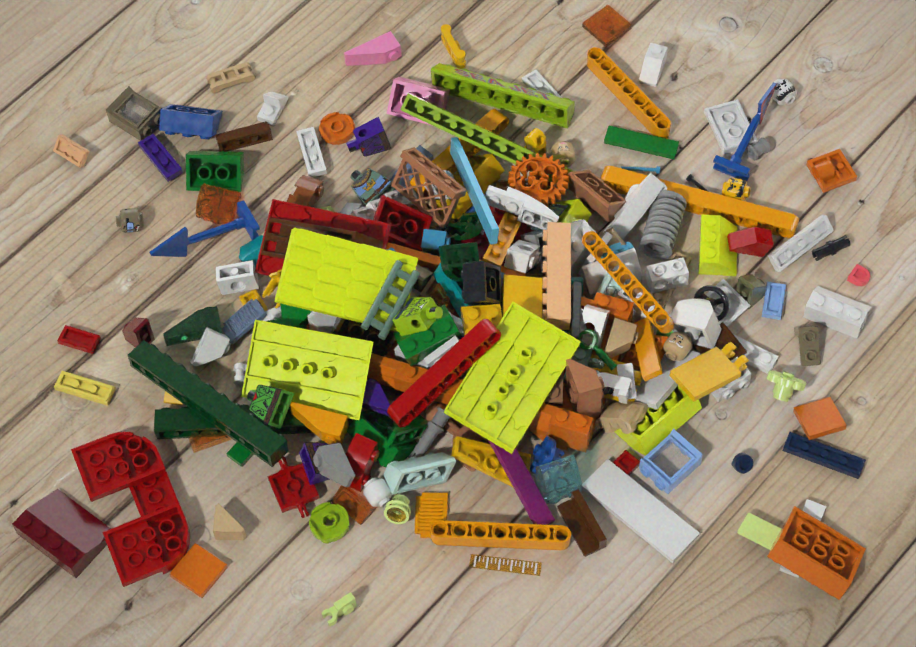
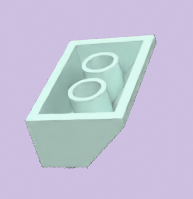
(418, 472)

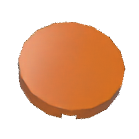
(336, 128)

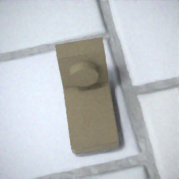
(808, 345)

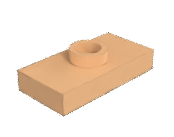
(71, 151)

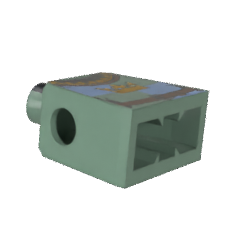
(370, 185)

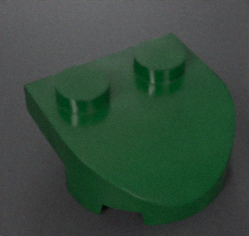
(465, 228)
(454, 256)

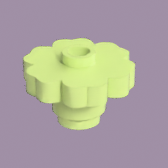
(785, 384)

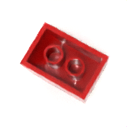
(406, 222)

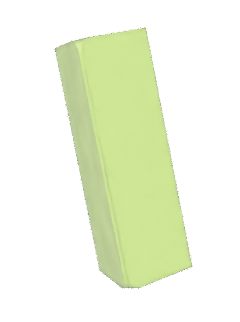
(759, 531)

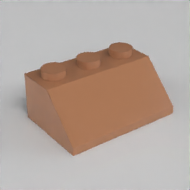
(595, 194)
(584, 388)

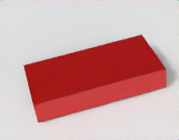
(79, 339)

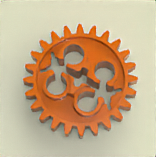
(539, 179)

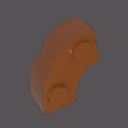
(307, 192)

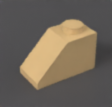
(620, 337)

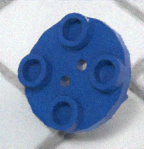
(545, 453)

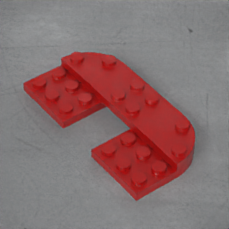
(161, 533)

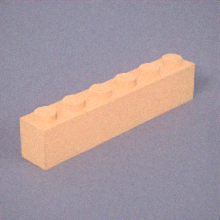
(557, 275)

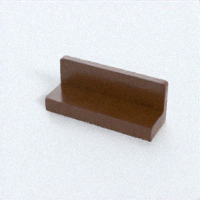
(244, 137)
(582, 524)

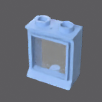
(670, 462)

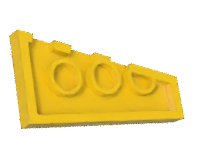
(483, 458)

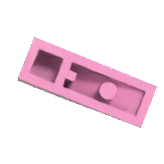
(376, 51)

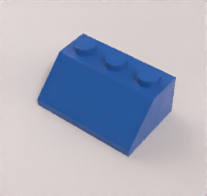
(190, 121)

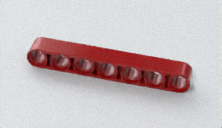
(444, 373)

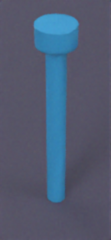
(657, 169)

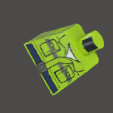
(417, 315)

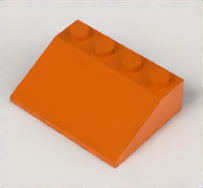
(817, 553)

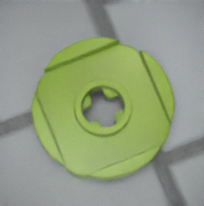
(332, 512)

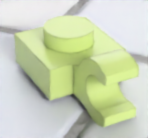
(341, 607)

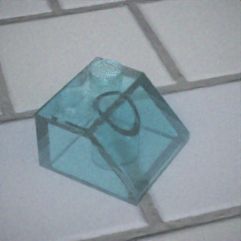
(558, 479)

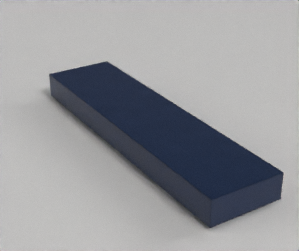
(824, 455)

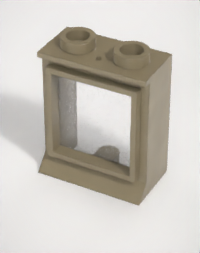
(134, 114)

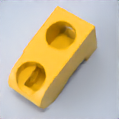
(536, 141)

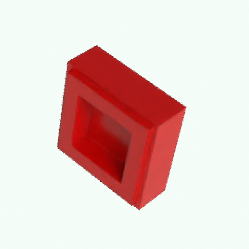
(627, 462)

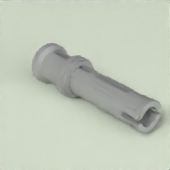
(434, 427)

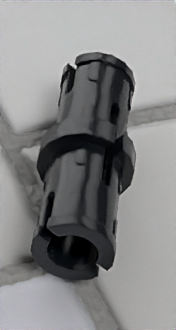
(831, 248)

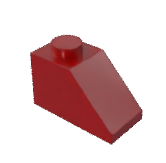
(751, 241)

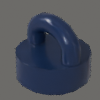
(742, 463)

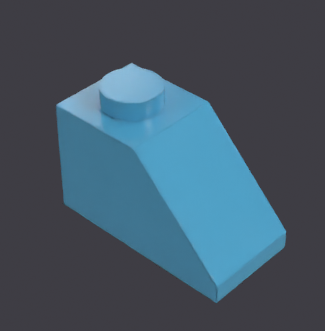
(433, 239)

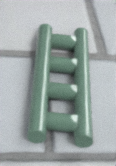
(388, 288)

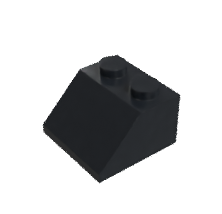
(481, 283)

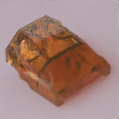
(217, 204)

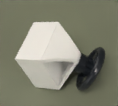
(698, 318)

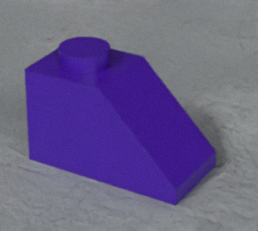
(374, 397)

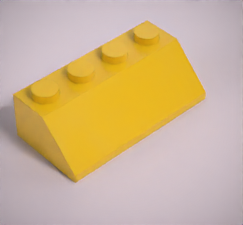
(486, 170)

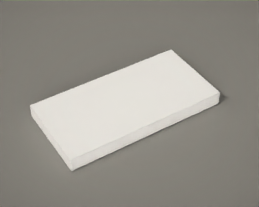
(658, 389)

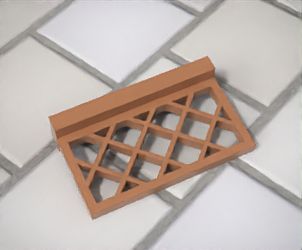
(433, 175)

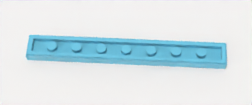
(474, 191)

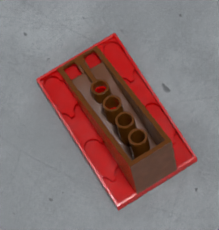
(286, 216)

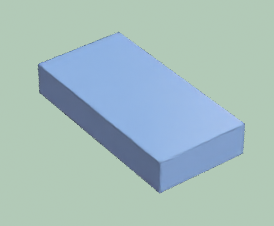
(773, 300)

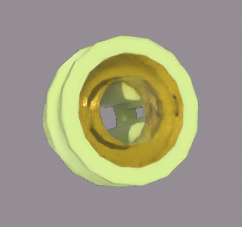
(398, 510)

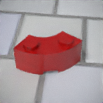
(362, 454)

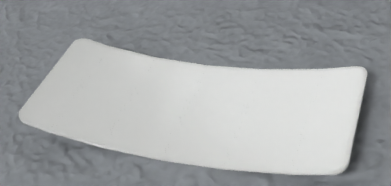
(626, 370)

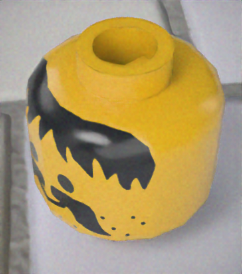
(736, 189)

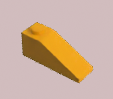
(325, 424)

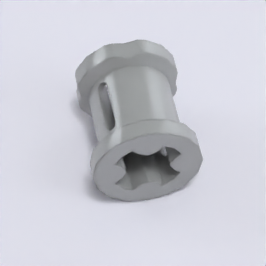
(758, 148)

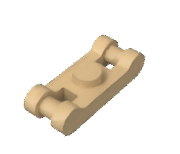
(230, 77)

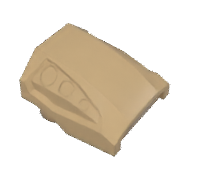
(622, 416)

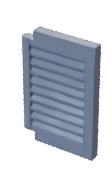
(243, 320)

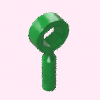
(599, 352)

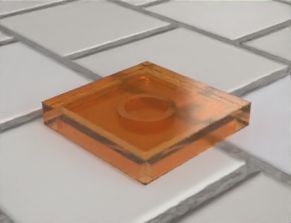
(606, 25)

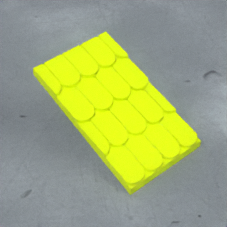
(338, 275)
(314, 365)
(512, 378)

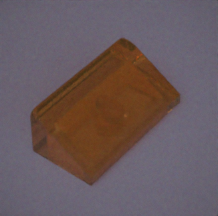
(355, 505)

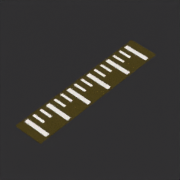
(505, 564)

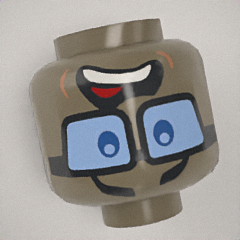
(130, 220)

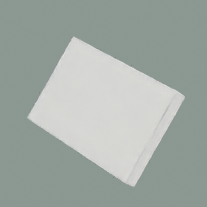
(728, 125)

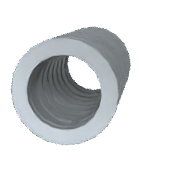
(663, 225)

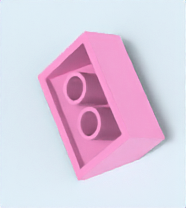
(427, 92)

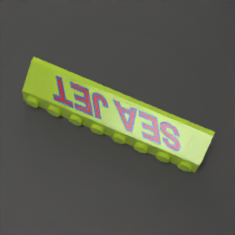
(504, 95)

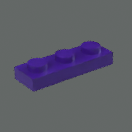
(160, 157)

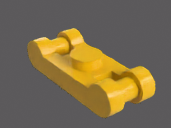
(453, 47)

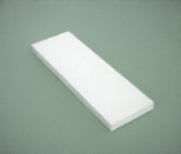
(640, 511)

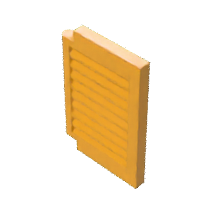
(428, 509)

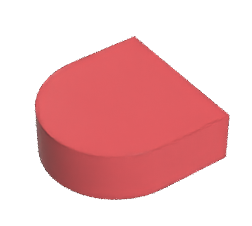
(859, 276)

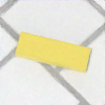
(85, 388)

